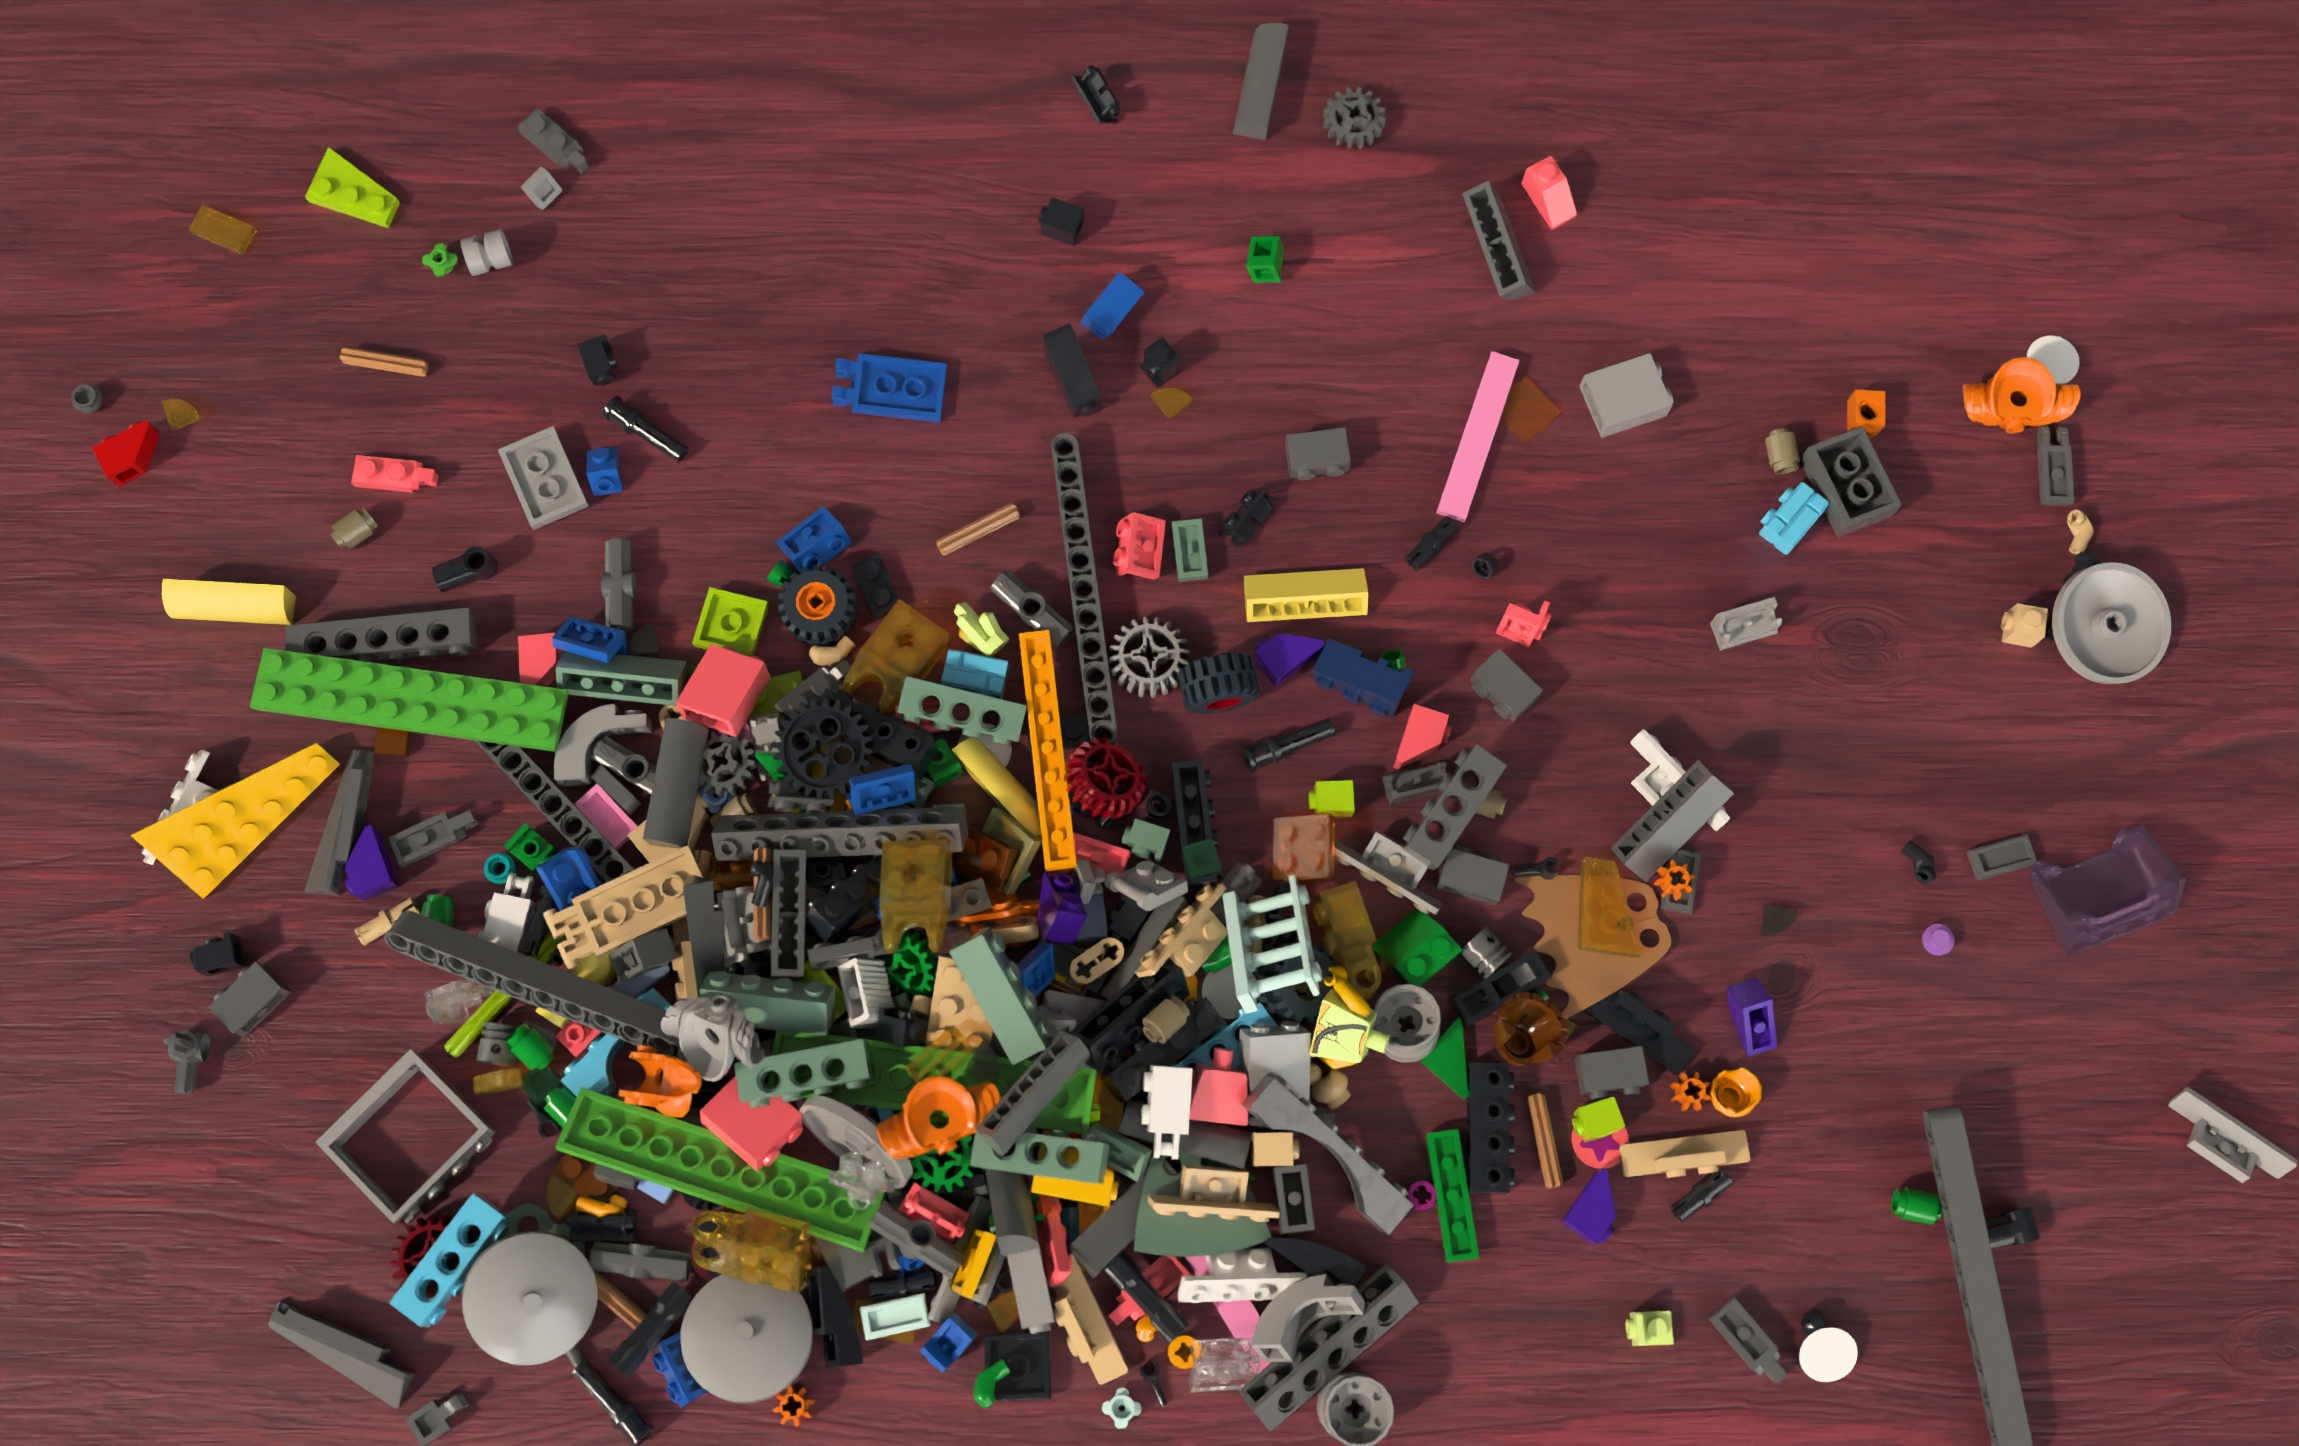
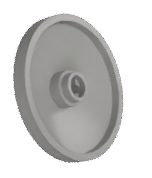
(2111, 623)
(847, 1131)
(529, 1298)
(746, 1339)

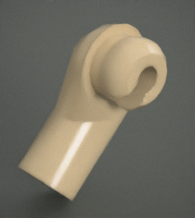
(2081, 530)
(831, 655)

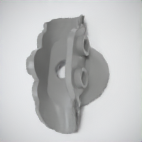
(713, 1034)

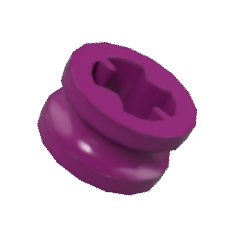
(1428, 1188)

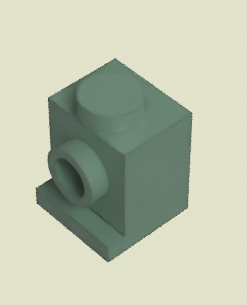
(1146, 840)

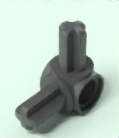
(187, 1051)

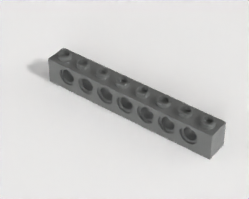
(836, 832)

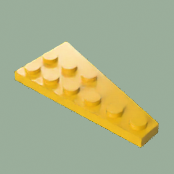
(225, 827)

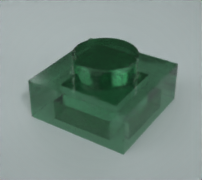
(1201, 858)
(539, 1084)

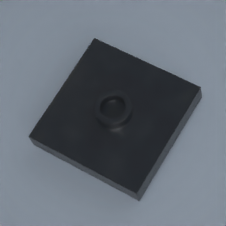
(1028, 1362)

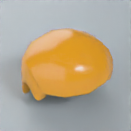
(1735, 1092)

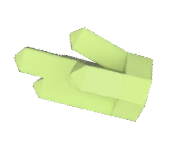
(980, 631)

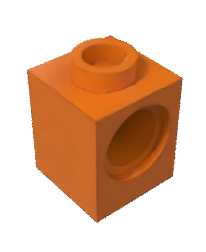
(1868, 401)

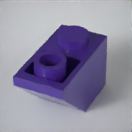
(1060, 908)

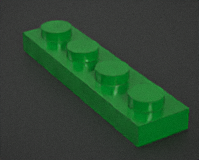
(1452, 1196)

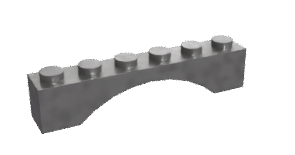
(1374, 1196)

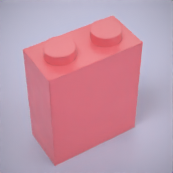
(723, 689)
(748, 1131)

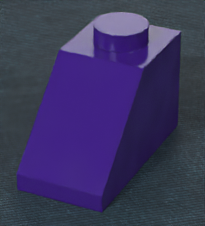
(1285, 655)
(370, 866)
(1753, 1016)
(1592, 1210)

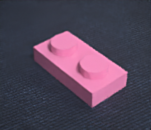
(606, 816)

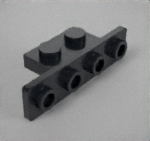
(1643, 1027)

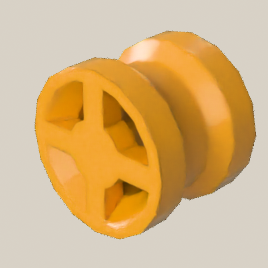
(1179, 1352)

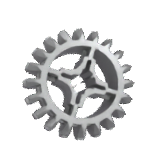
(1138, 659)

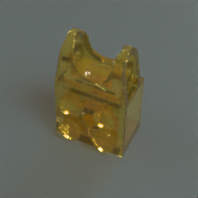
(888, 663)
(919, 901)
(1349, 935)
(755, 1247)

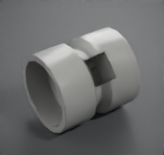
(486, 252)

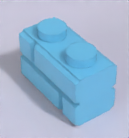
(1793, 518)
(976, 673)

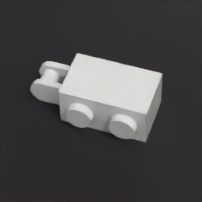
(510, 915)
(1167, 1105)

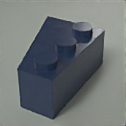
(1361, 678)

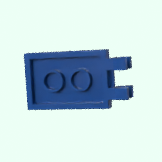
(892, 387)

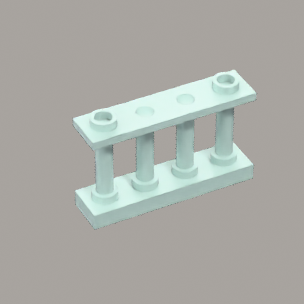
(1242, 937)

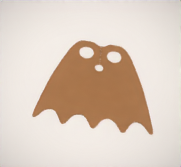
(1583, 973)

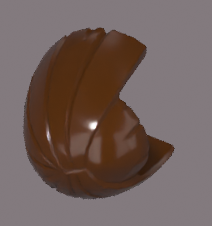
(1529, 1030)

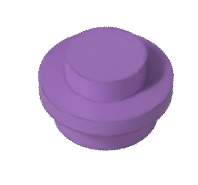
(1938, 939)

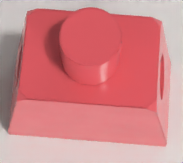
(1219, 1091)

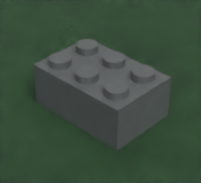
(1851, 480)

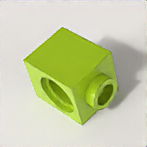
(1333, 798)
(1598, 1120)

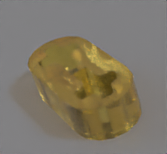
(497, 1081)

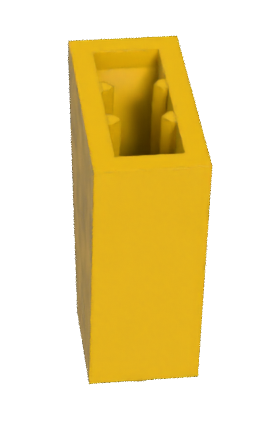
(1074, 1190)

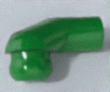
(986, 1381)

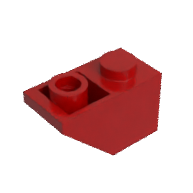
(127, 453)

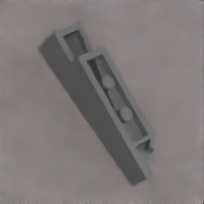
(343, 825)
(704, 927)
(344, 1351)

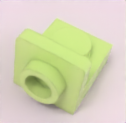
(1650, 1328)

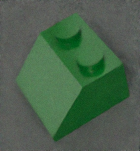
(1416, 949)

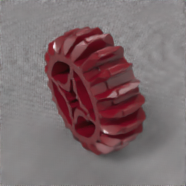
(1097, 785)
(406, 1258)

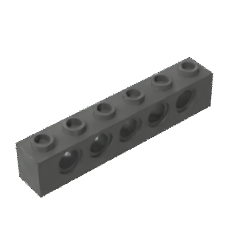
(367, 631)
(1328, 1349)

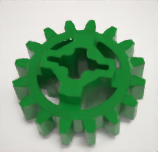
(912, 966)
(940, 1172)

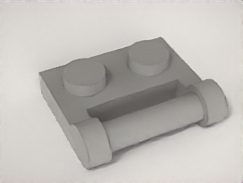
(1147, 884)

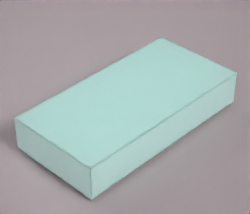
(895, 1316)

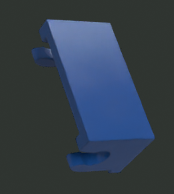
(1112, 306)

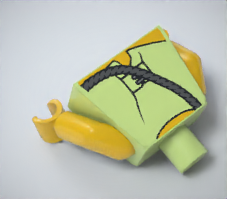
(1345, 1025)

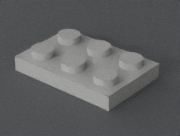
(543, 478)

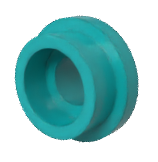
(492, 863)

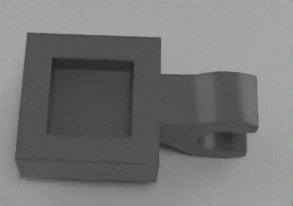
(433, 1419)

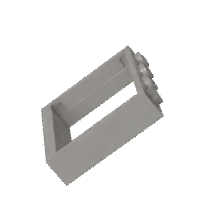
(369, 1104)

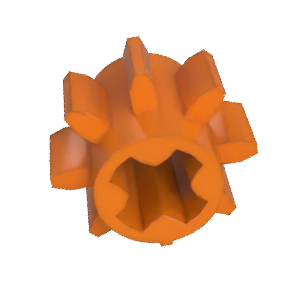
(1681, 873)
(1689, 1083)
(800, 1411)

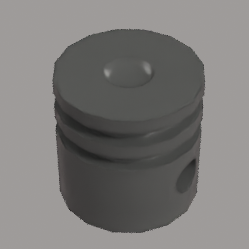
(1486, 952)
(494, 1038)

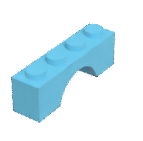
(595, 1068)

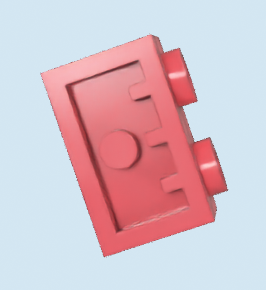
(1139, 546)
(1522, 625)

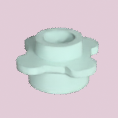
(1112, 1408)

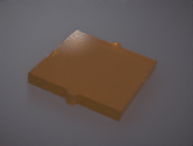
(1527, 410)

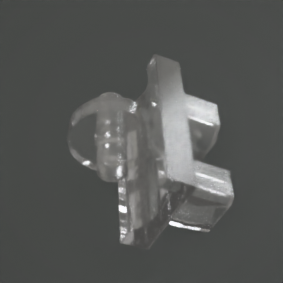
(860, 1183)

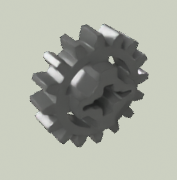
(1354, 118)
(719, 774)

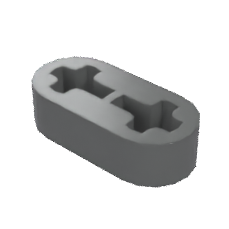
(616, 790)

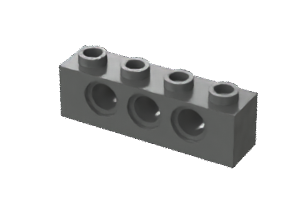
(1486, 771)

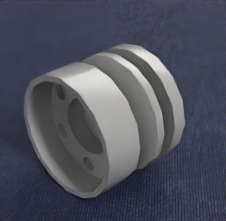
(1413, 1006)
(1368, 1422)

